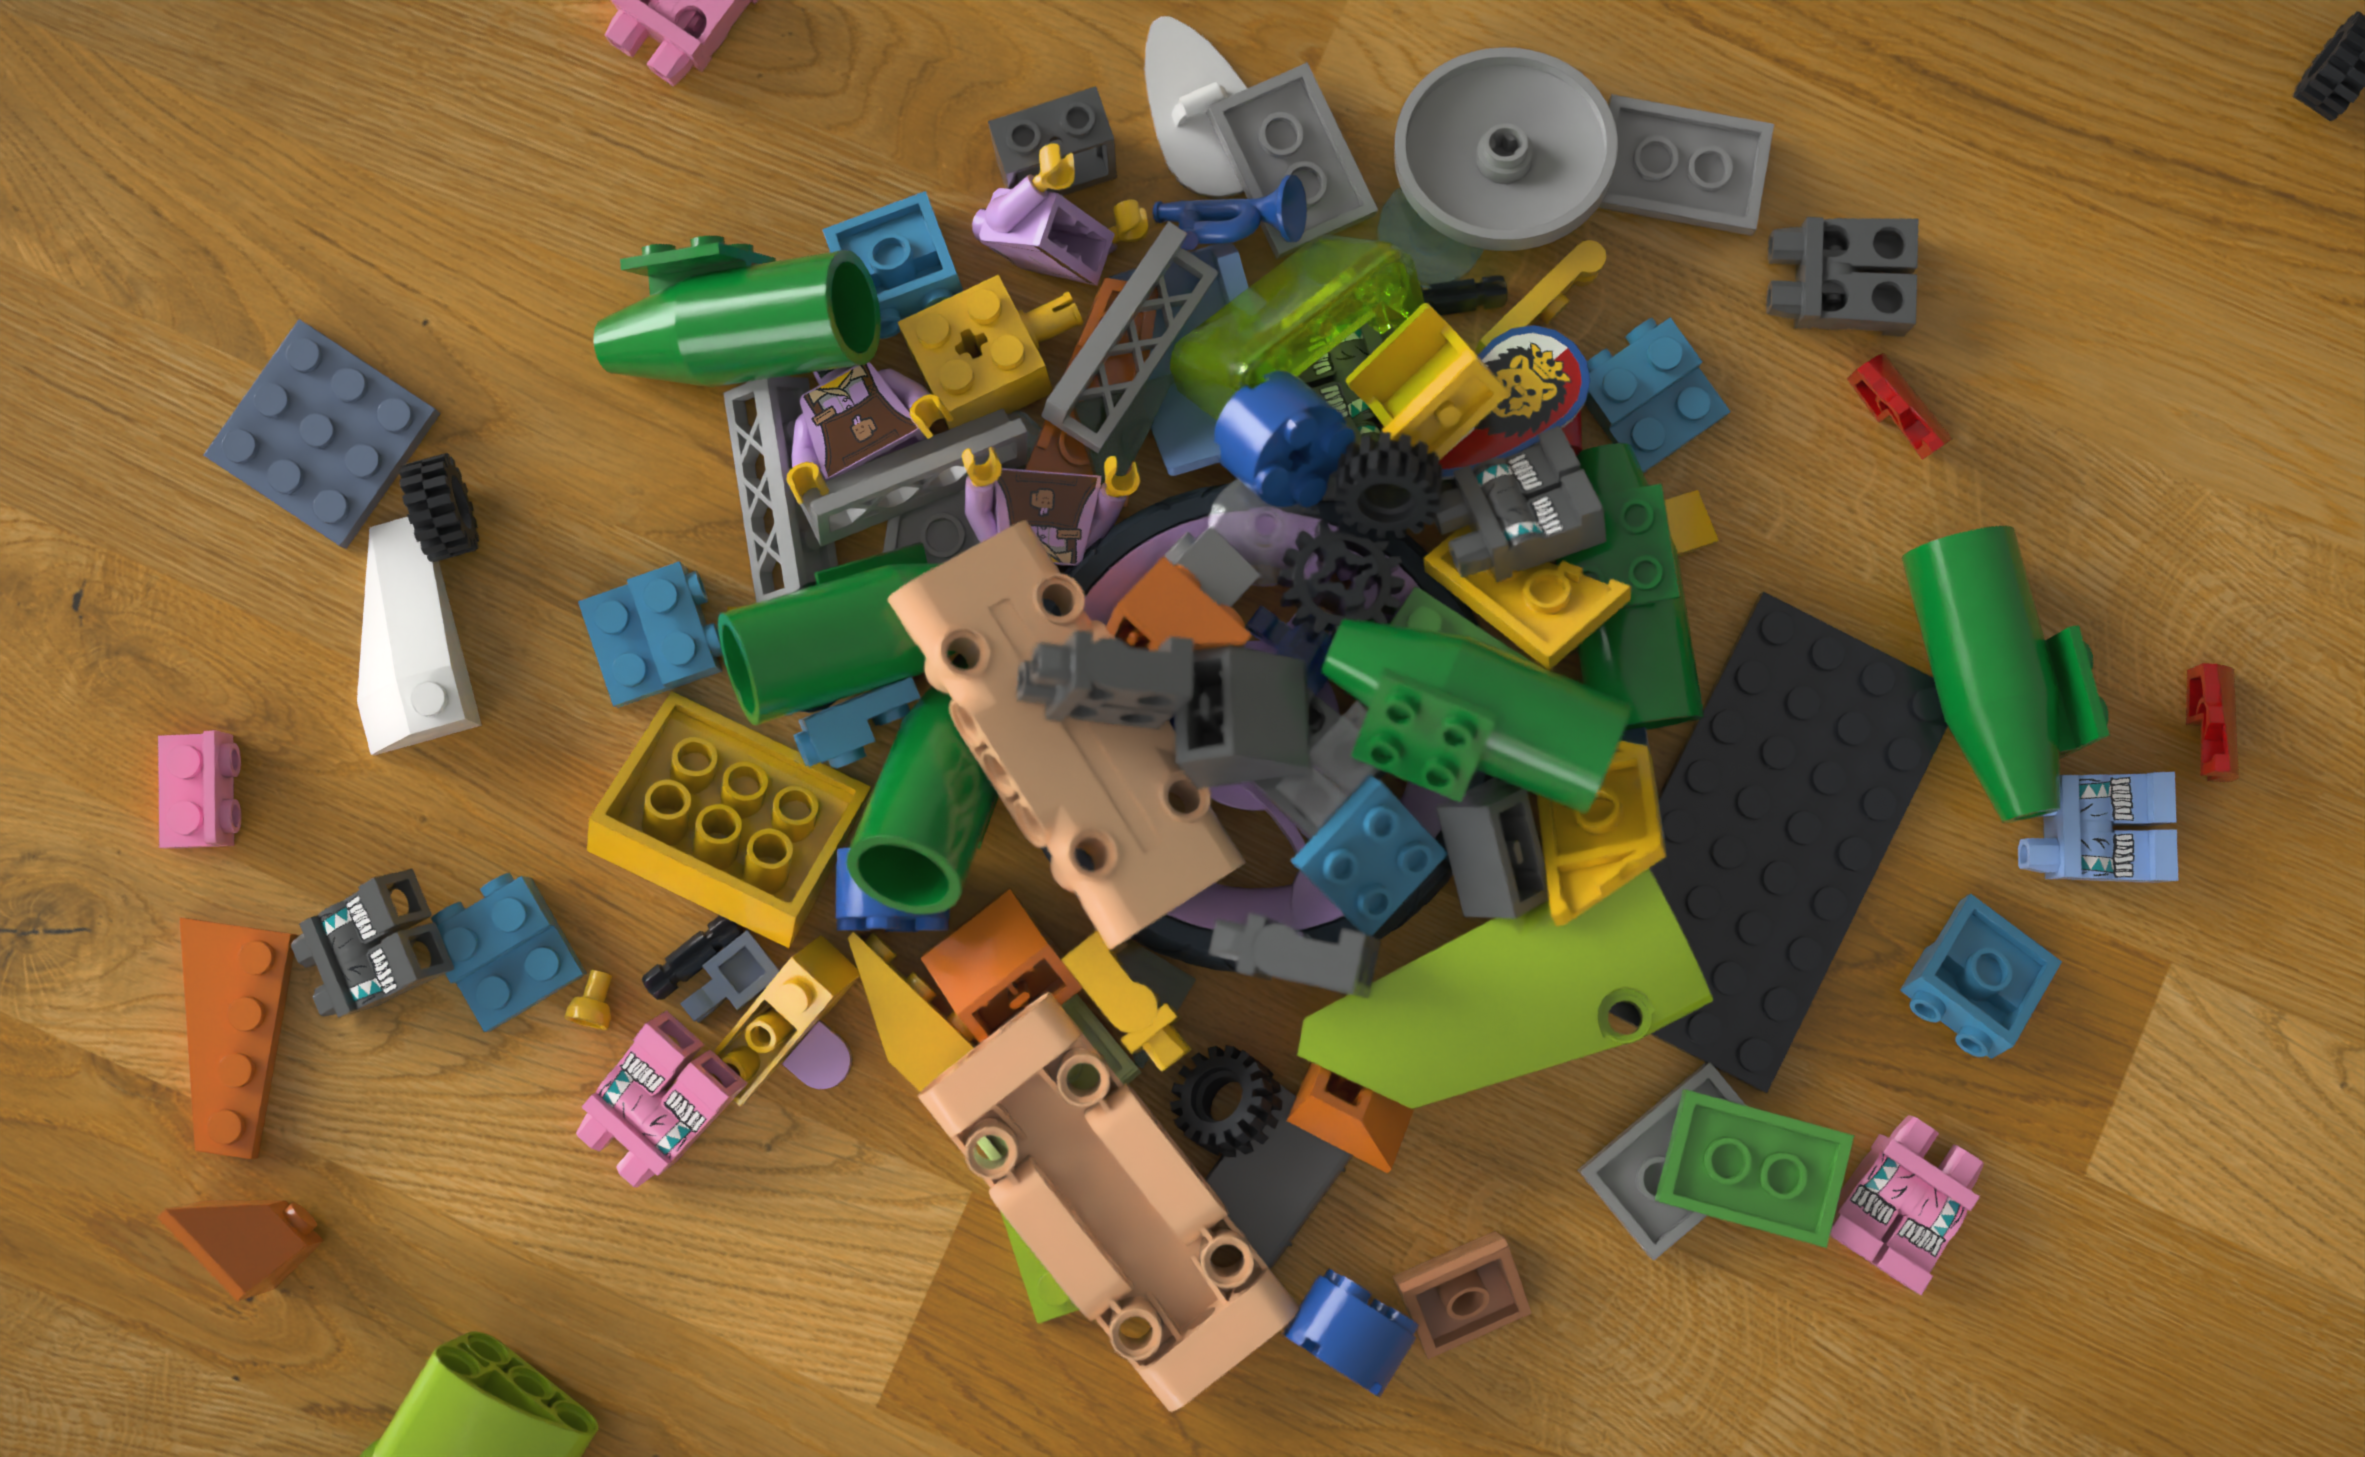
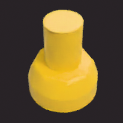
(591, 1009)

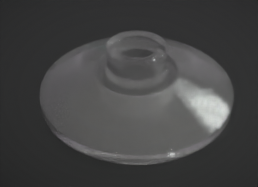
(1234, 520)

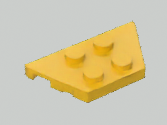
(1609, 844)

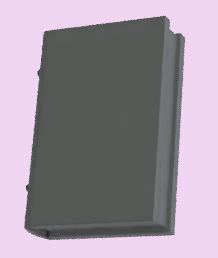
(1278, 1183)

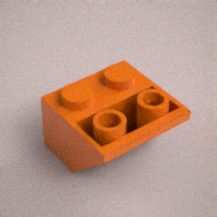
(1173, 605)
(998, 965)
(1350, 1117)

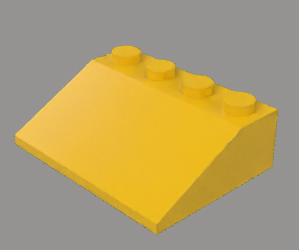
(726, 818)

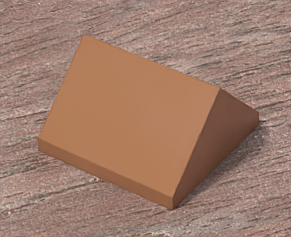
(1463, 1293)

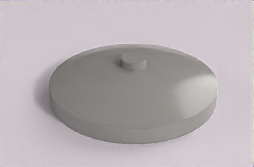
(1505, 149)

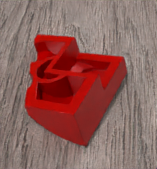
(1889, 394)
(2213, 707)

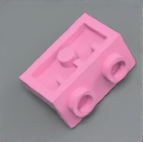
(198, 790)

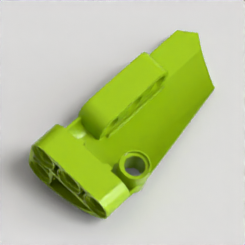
(1512, 999)
(484, 1403)

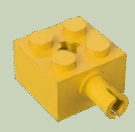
(985, 325)

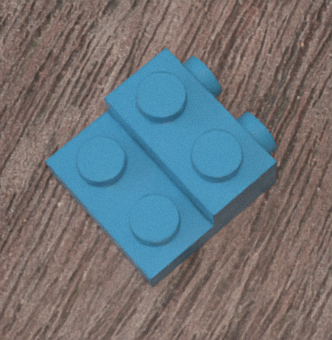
(903, 256)
(1652, 393)
(652, 634)
(843, 729)
(506, 950)
(1980, 979)

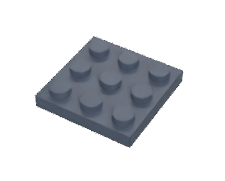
(322, 434)

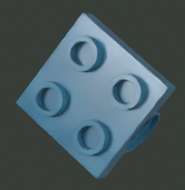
(1369, 856)

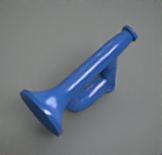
(1238, 218)

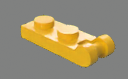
(1548, 296)

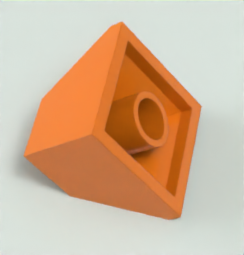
(245, 1242)

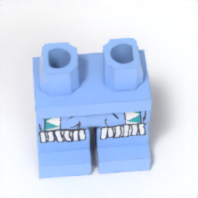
(2081, 835)

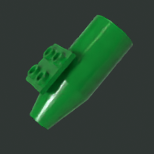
(740, 315)
(824, 638)
(1646, 645)
(1999, 683)
(1463, 706)
(923, 813)

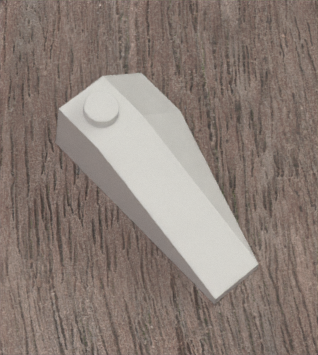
(410, 655)

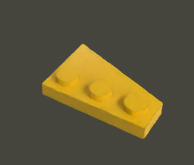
(1537, 608)

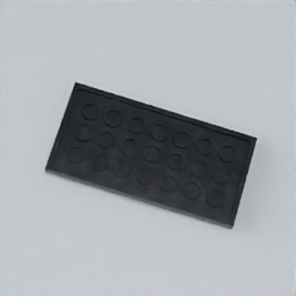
(1784, 824)

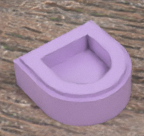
(820, 1058)

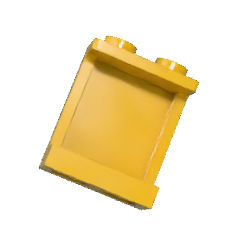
(1427, 383)

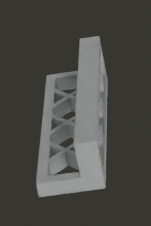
(1112, 327)
(772, 434)
(911, 476)

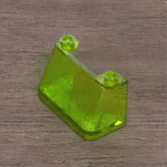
(1296, 316)

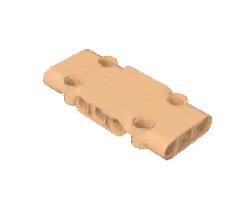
(1072, 777)
(1109, 1203)

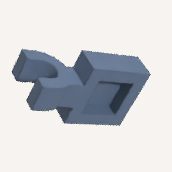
(737, 974)

